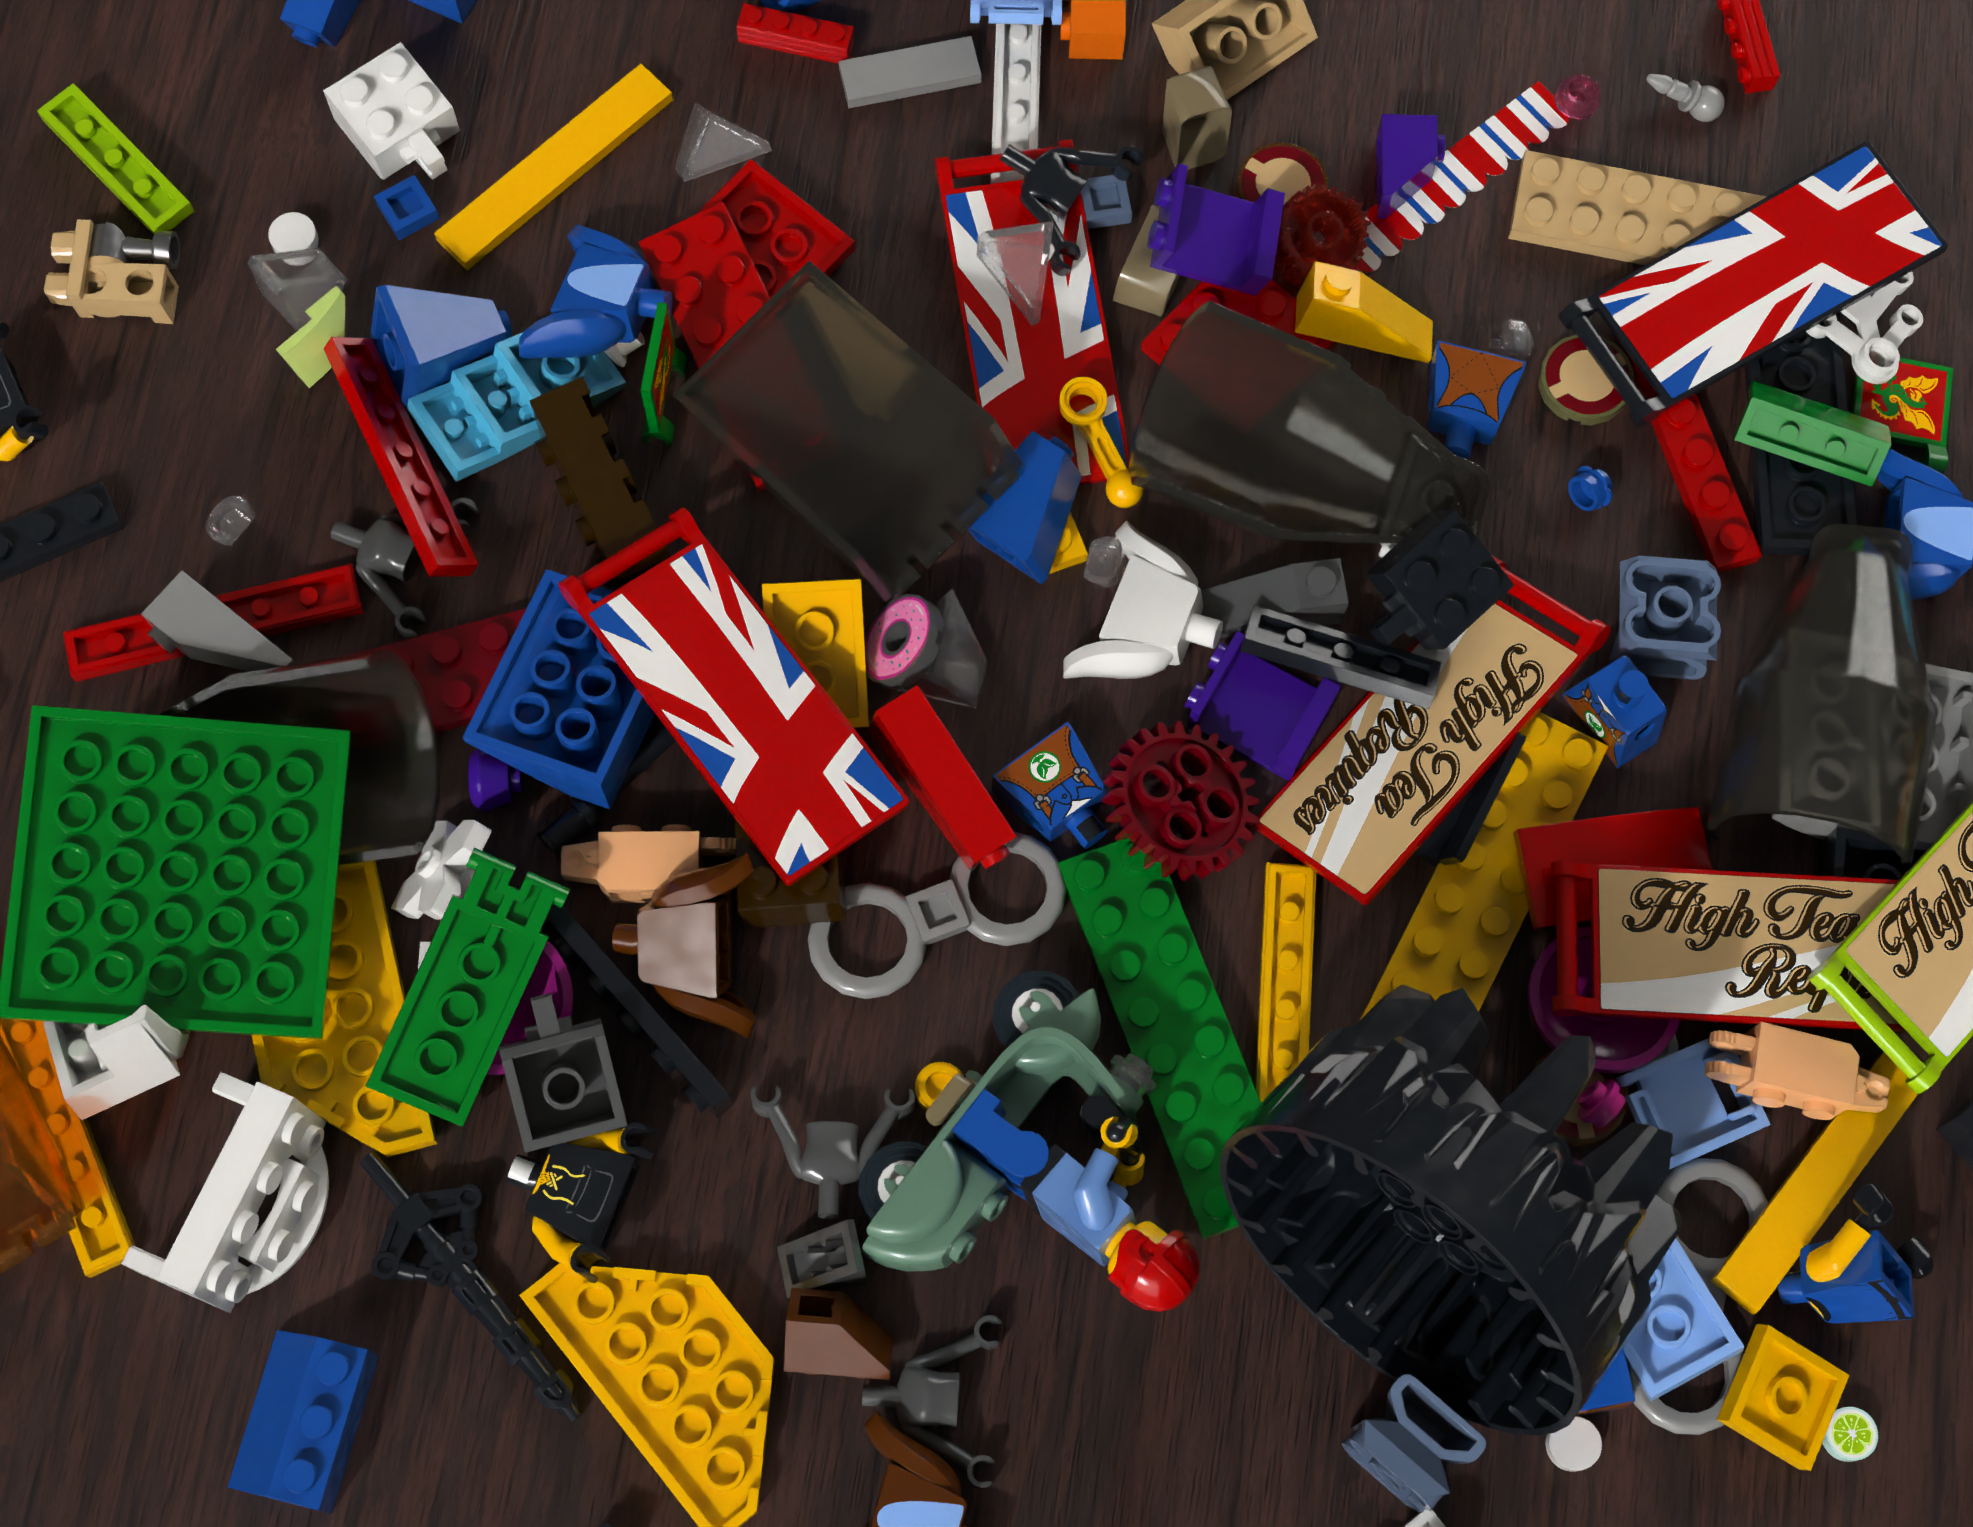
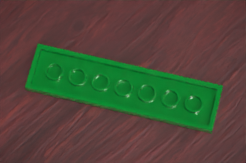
(1166, 1016)

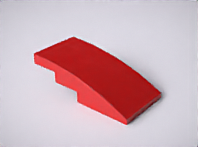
(1634, 839)

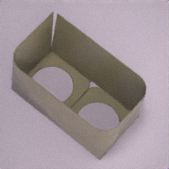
(1196, 118)
(1138, 282)

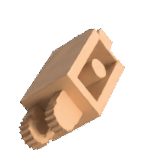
(635, 862)
(1797, 1071)

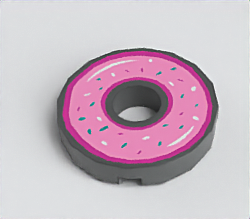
(909, 618)

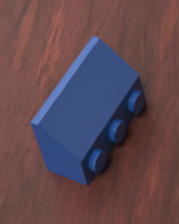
(304, 1420)

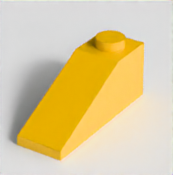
(1361, 313)

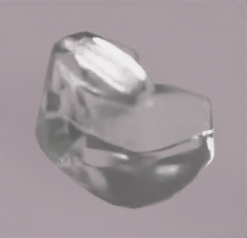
(1514, 340)
(229, 519)
(1105, 562)

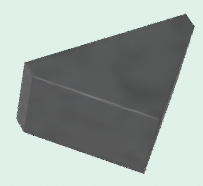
(823, 1259)

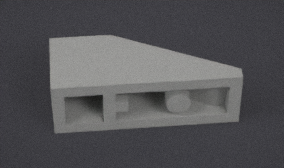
(208, 630)

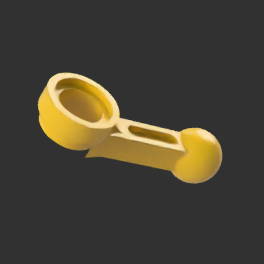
(1091, 426)

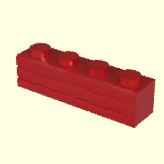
(795, 33)
(1750, 44)

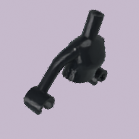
(1054, 186)

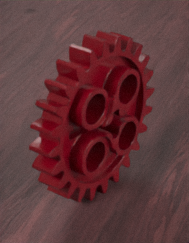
(1212, 782)

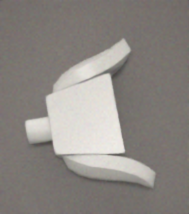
(1149, 618)

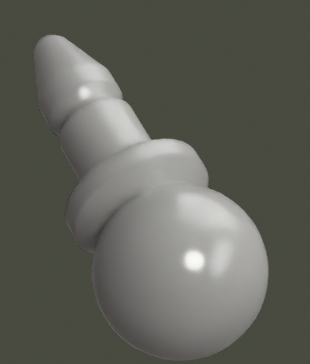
(1702, 102)

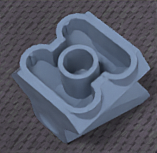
(1668, 616)
(1414, 1444)

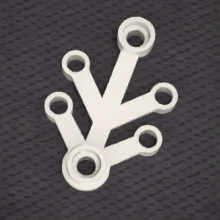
(1868, 344)

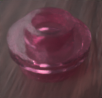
(1582, 88)

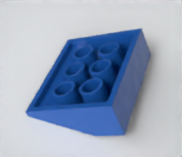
(561, 703)

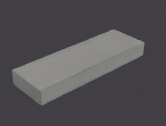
(910, 72)

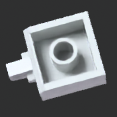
(393, 113)

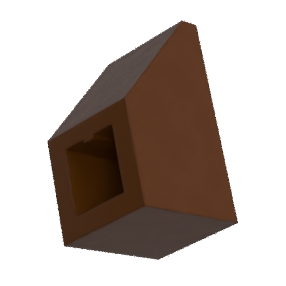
(834, 1337)

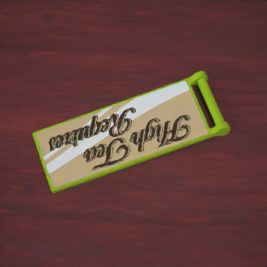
(1916, 959)

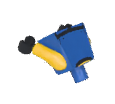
(1858, 1270)

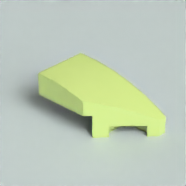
(305, 348)

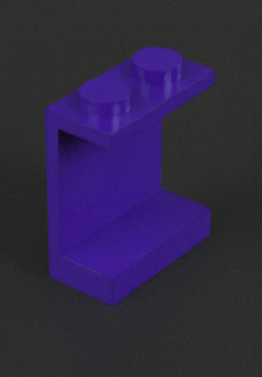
(1215, 234)
(1259, 709)

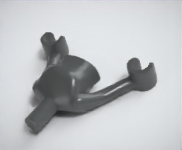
(390, 551)
(830, 1146)
(932, 1398)

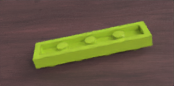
(115, 160)

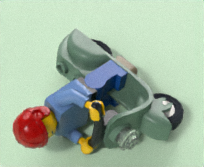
(937, 1197)

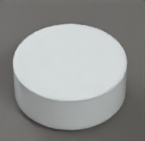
(292, 233)
(1574, 1446)

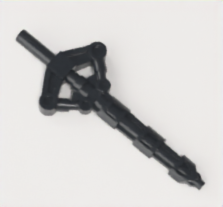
(452, 1263)

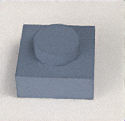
(1106, 202)

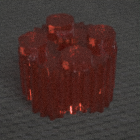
(1324, 211)

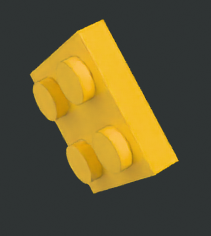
(1783, 1397)

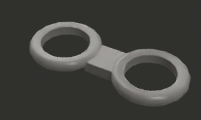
(934, 916)
(1755, 1202)

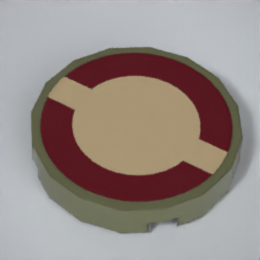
(1577, 386)

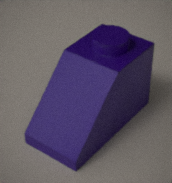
(1405, 158)

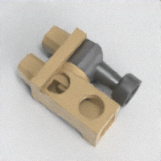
(104, 280)

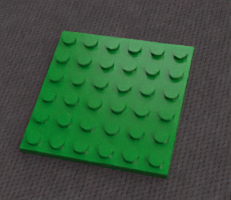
(175, 872)

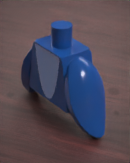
(599, 301)
(1933, 518)

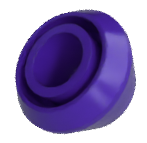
(492, 781)

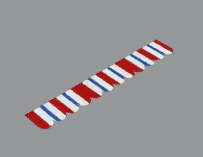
(1464, 168)

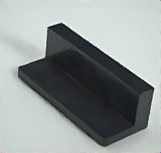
(1458, 830)

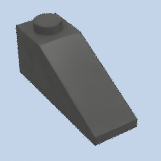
(1301, 590)

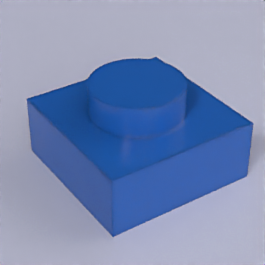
(406, 207)

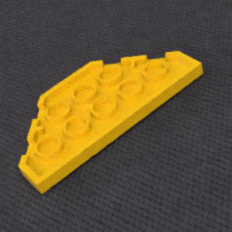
(359, 1014)
(673, 1374)

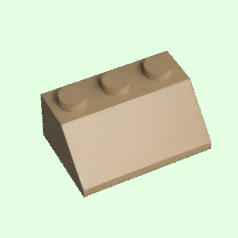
(1234, 37)

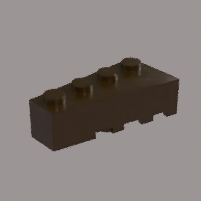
(592, 475)

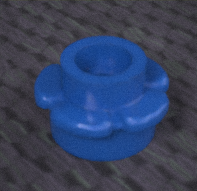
(1590, 488)

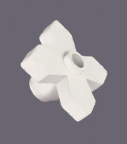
(441, 869)

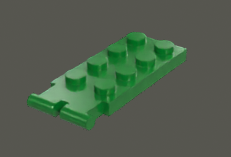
(466, 990)

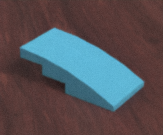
(487, 405)

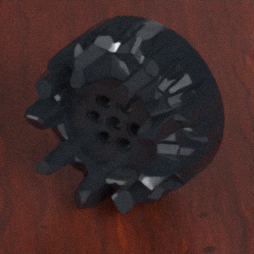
(1449, 1223)

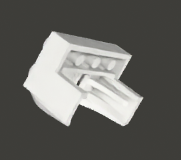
(114, 1062)
(225, 1212)

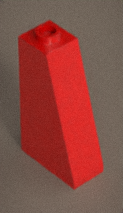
(942, 779)

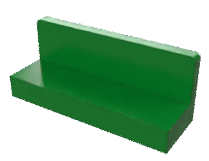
(1813, 433)

